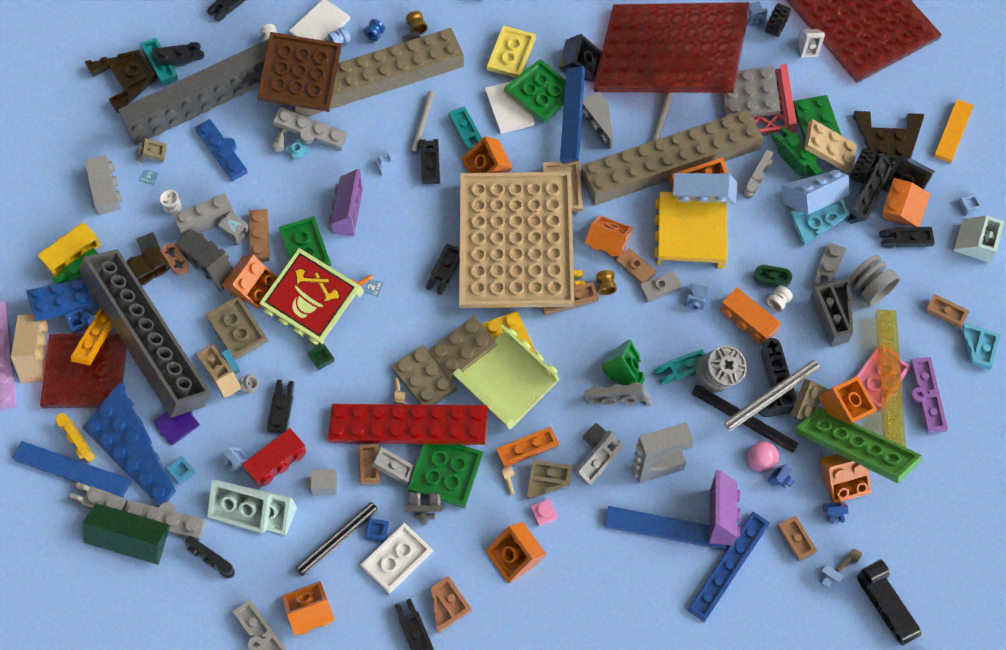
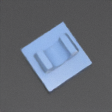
(386, 163)
(236, 457)
(831, 576)

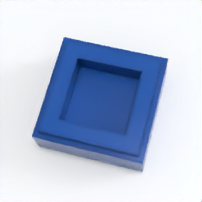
(376, 530)

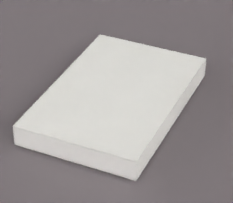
(320, 21)
(506, 111)
(396, 558)

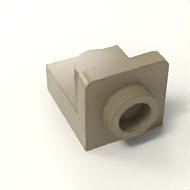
(152, 150)

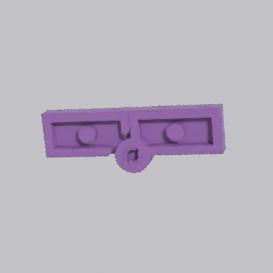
(928, 395)

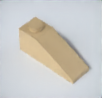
(219, 371)

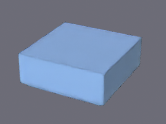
(970, 204)

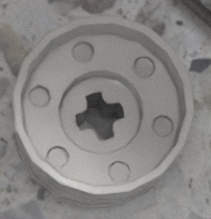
(874, 280)
(711, 369)

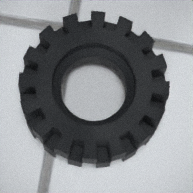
(777, 20)
(863, 165)

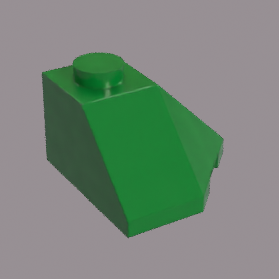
(623, 364)

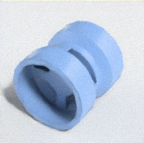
(340, 36)

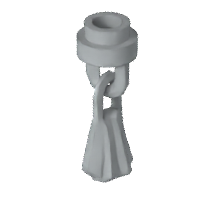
(278, 143)

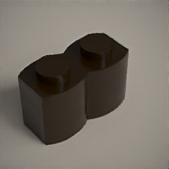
(148, 265)

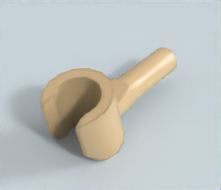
(399, 396)
(506, 473)

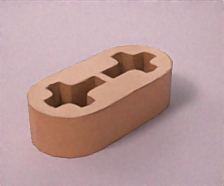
(178, 257)

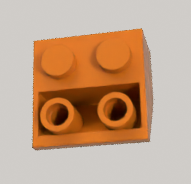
(249, 280)
(844, 478)

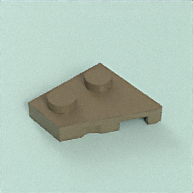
(807, 399)
(547, 477)

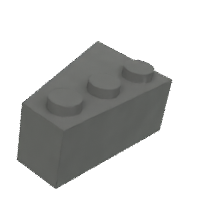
(205, 256)
(834, 310)

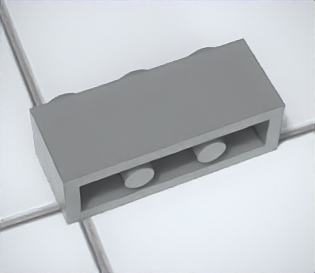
(103, 184)
(203, 215)

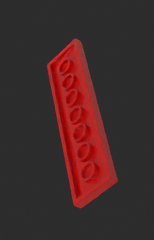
(408, 424)

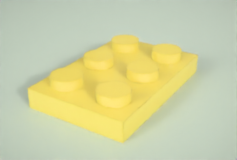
(511, 52)

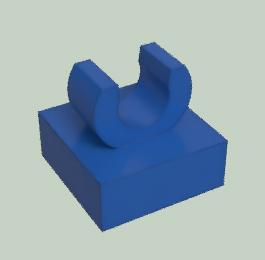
(781, 476)
(835, 508)

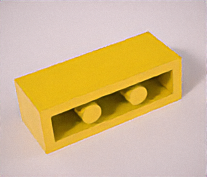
(68, 248)

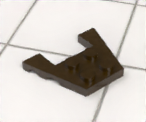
(131, 72)
(890, 141)

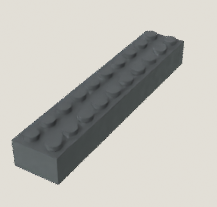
(194, 94)
(144, 333)

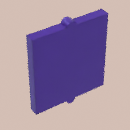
(176, 427)

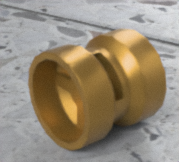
(416, 22)
(606, 282)

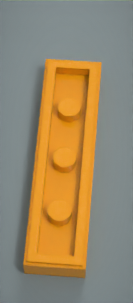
(953, 131)
(92, 339)

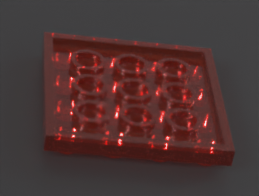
(77, 384)

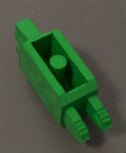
(793, 153)

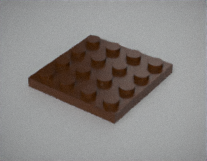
(299, 71)

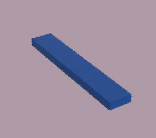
(572, 115)
(71, 469)
(659, 527)
(728, 567)

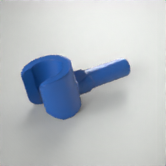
(86, 318)

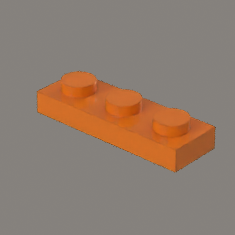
(527, 447)

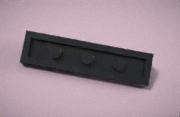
(870, 189)

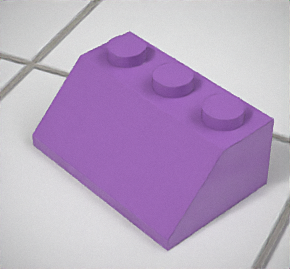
(347, 204)
(723, 510)

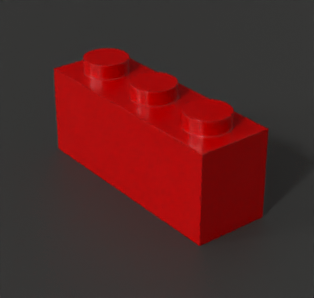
(275, 458)

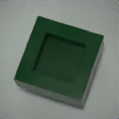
(321, 357)

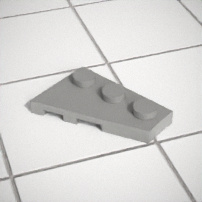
(626, 394)

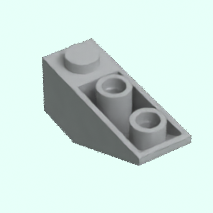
(597, 113)

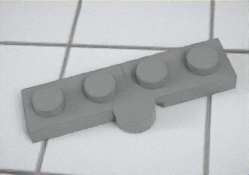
(309, 129)
(180, 523)
(257, 628)

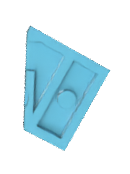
(980, 345)

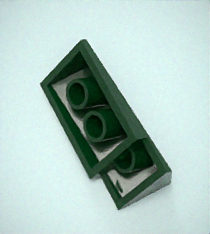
(125, 533)

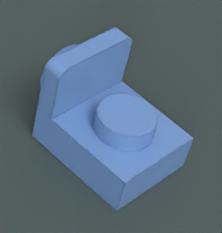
(756, 14)
(696, 296)

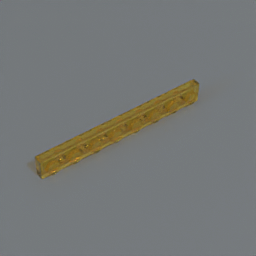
(890, 376)

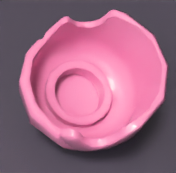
(762, 456)

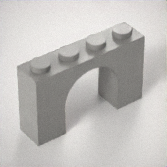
(661, 452)

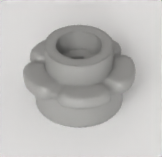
(249, 383)

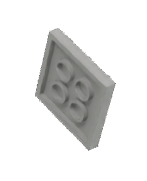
(754, 91)

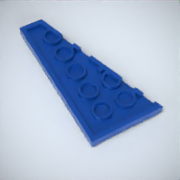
(126, 441)

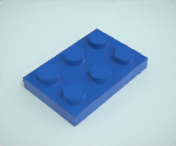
(59, 299)

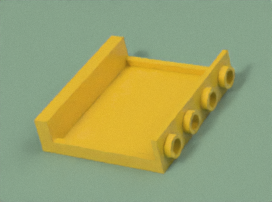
(690, 230)

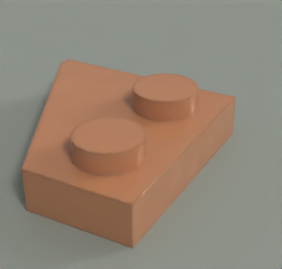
(448, 604)

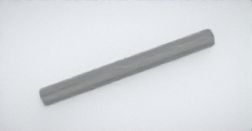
(771, 395)

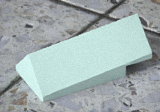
(250, 508)

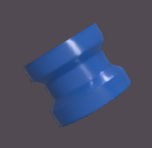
(374, 29)

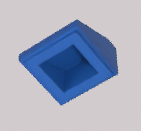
(74, 322)

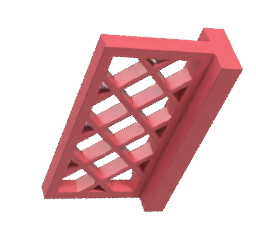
(786, 103)

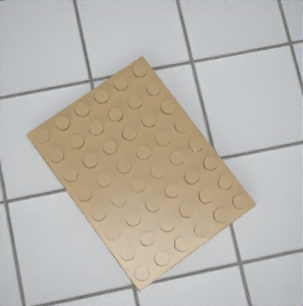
(516, 240)

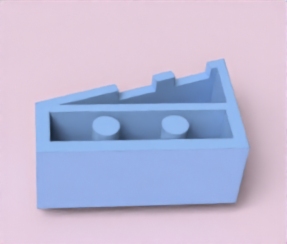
(705, 187)
(816, 191)

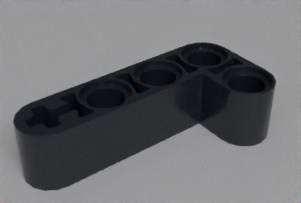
(775, 376)
(887, 602)

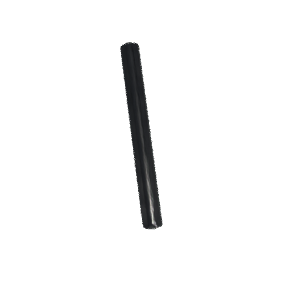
(753, 423)

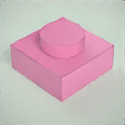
(544, 512)

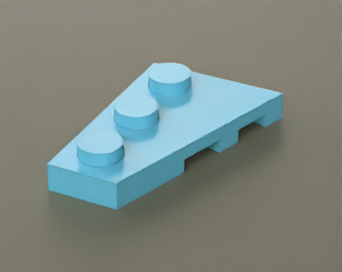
(818, 222)

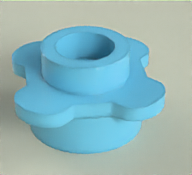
(297, 154)

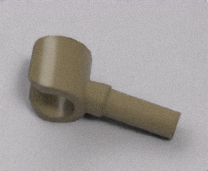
(854, 555)

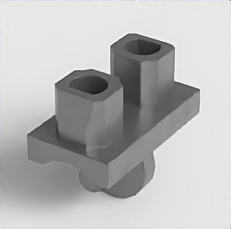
(434, 505)

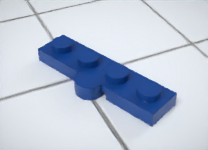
(222, 149)

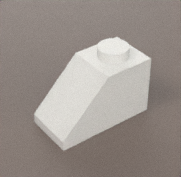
(810, 42)

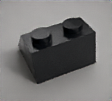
(581, 52)
(910, 171)

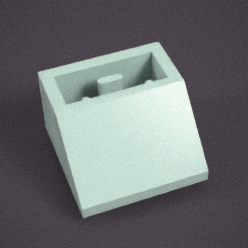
(979, 237)

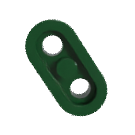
(772, 276)

